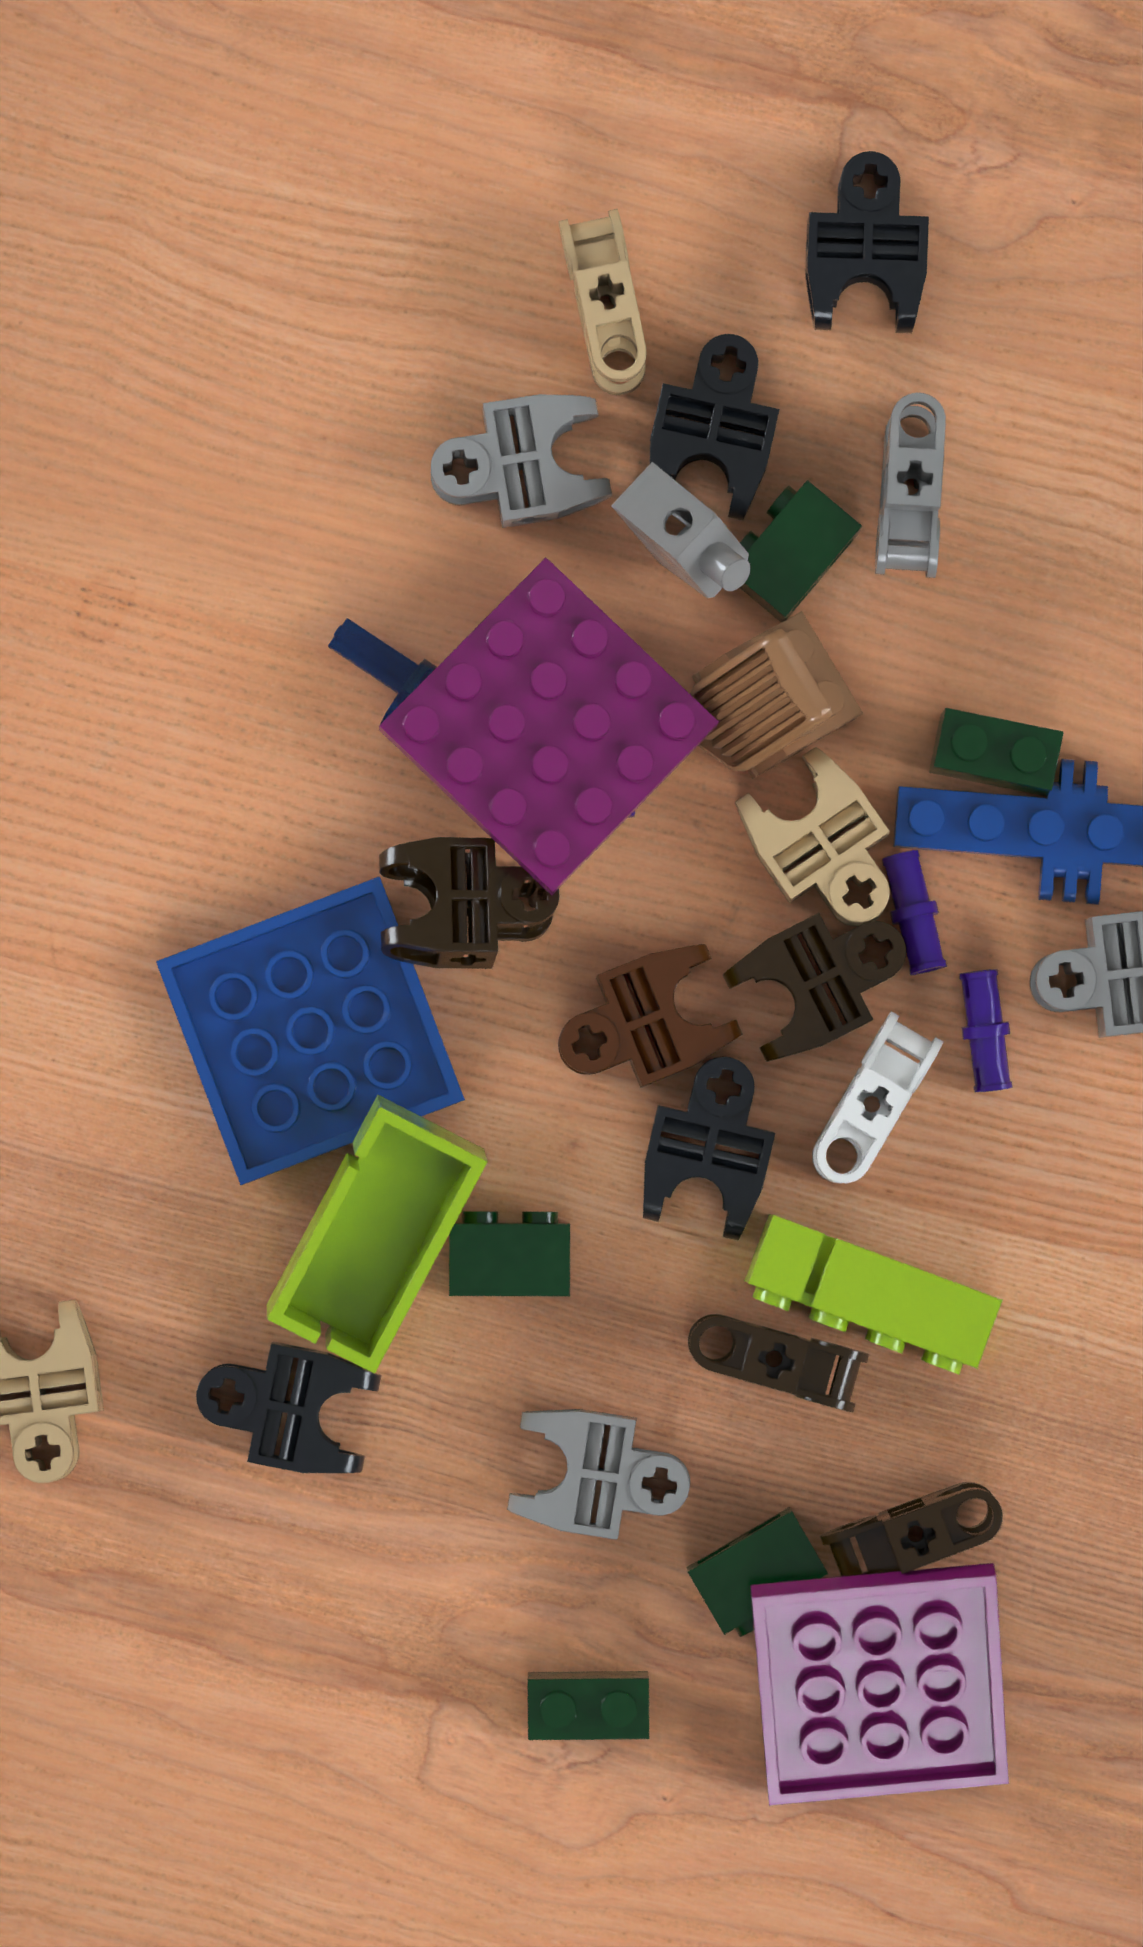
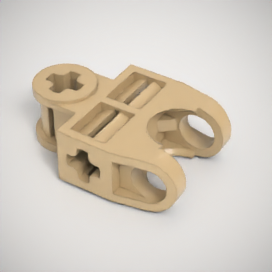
(600, 267)
(786, 842)
(66, 1363)

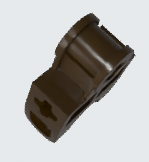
(491, 910)
(785, 961)
(804, 1363)
(885, 1538)

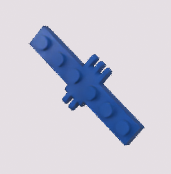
(1068, 830)

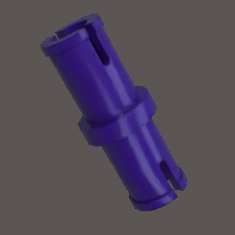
(914, 912)
(985, 1030)

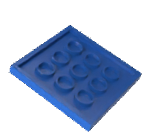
(306, 1028)

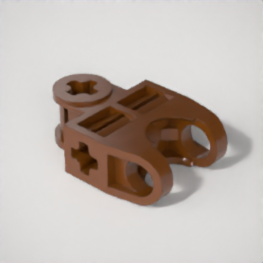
(619, 1022)

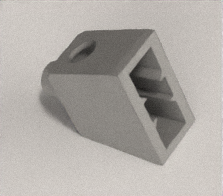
(704, 550)

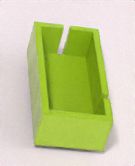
(376, 1233)
(872, 1291)

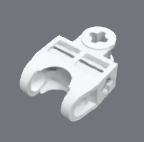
(890, 1079)

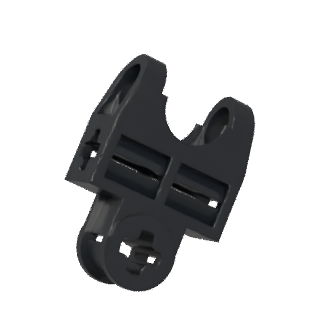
(867, 244)
(703, 411)
(736, 1175)
(303, 1443)

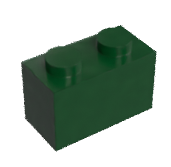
(796, 548)
(996, 752)
(509, 1257)
(763, 1555)
(588, 1705)

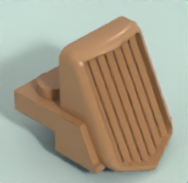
(772, 697)

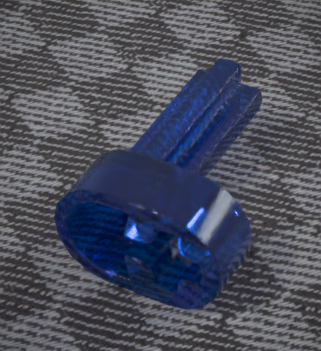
(380, 661)

